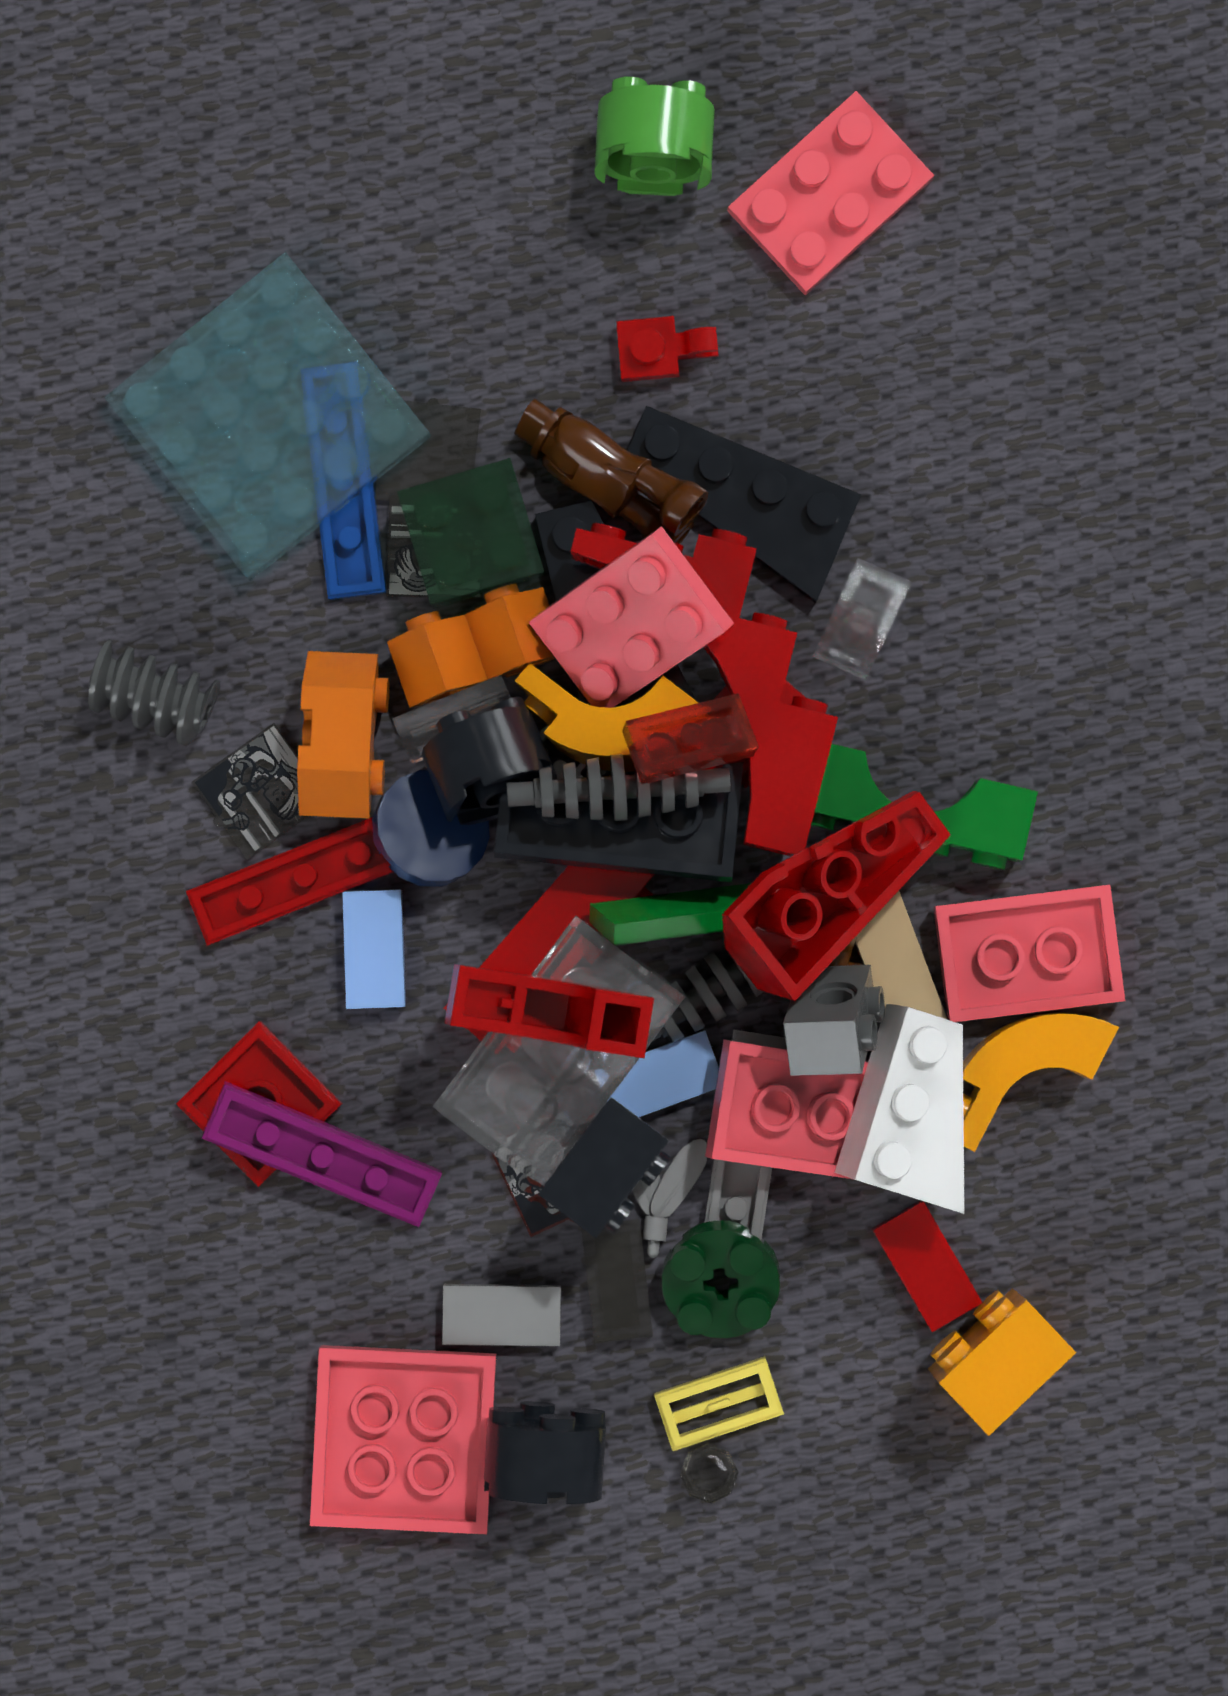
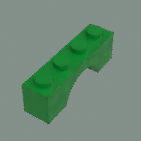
(987, 820)

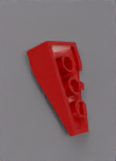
(821, 898)

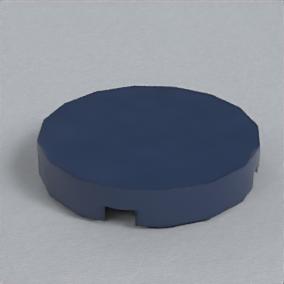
(419, 838)

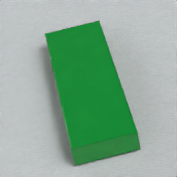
(663, 915)

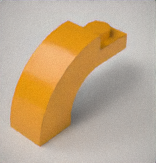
(589, 730)
(1024, 1047)

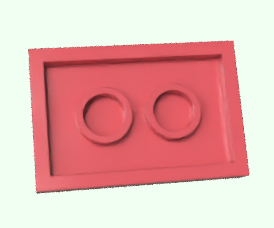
(830, 193)
(631, 621)
(1029, 953)
(779, 1118)

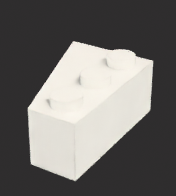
(911, 1111)

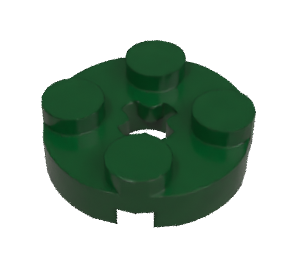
(713, 1311)

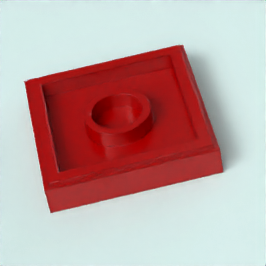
(267, 1069)

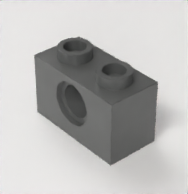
(834, 1022)

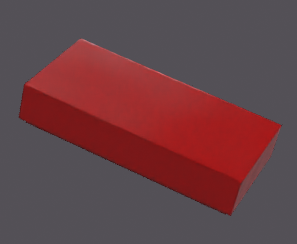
(927, 1266)

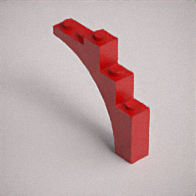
(755, 664)

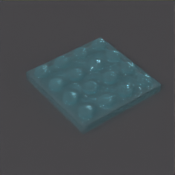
(267, 416)

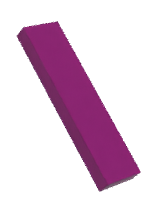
(321, 1154)

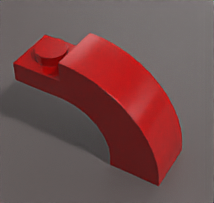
(549, 1010)

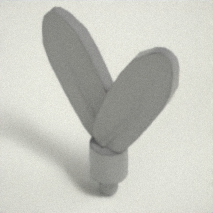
(667, 1193)

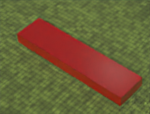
(287, 882)

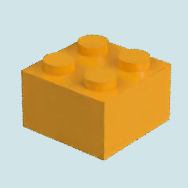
(999, 1359)

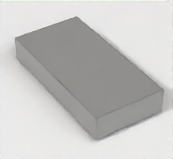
(501, 1314)

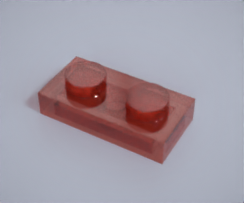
(689, 738)

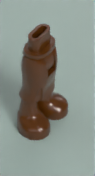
(609, 474)

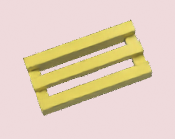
(711, 1381)

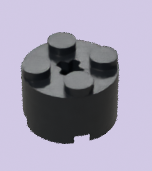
(480, 755)
(544, 1453)

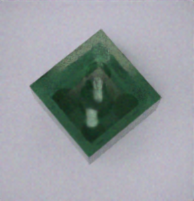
(471, 533)

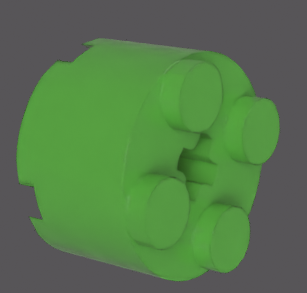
(655, 136)

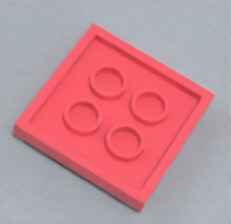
(401, 1439)

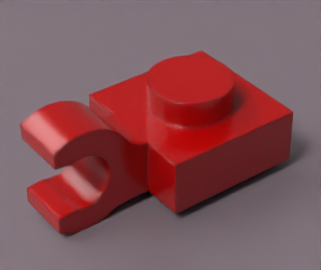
(652, 347)

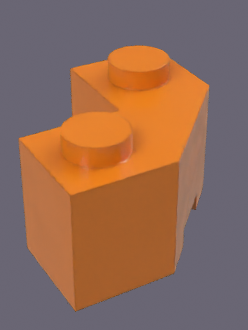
(467, 649)
(337, 748)

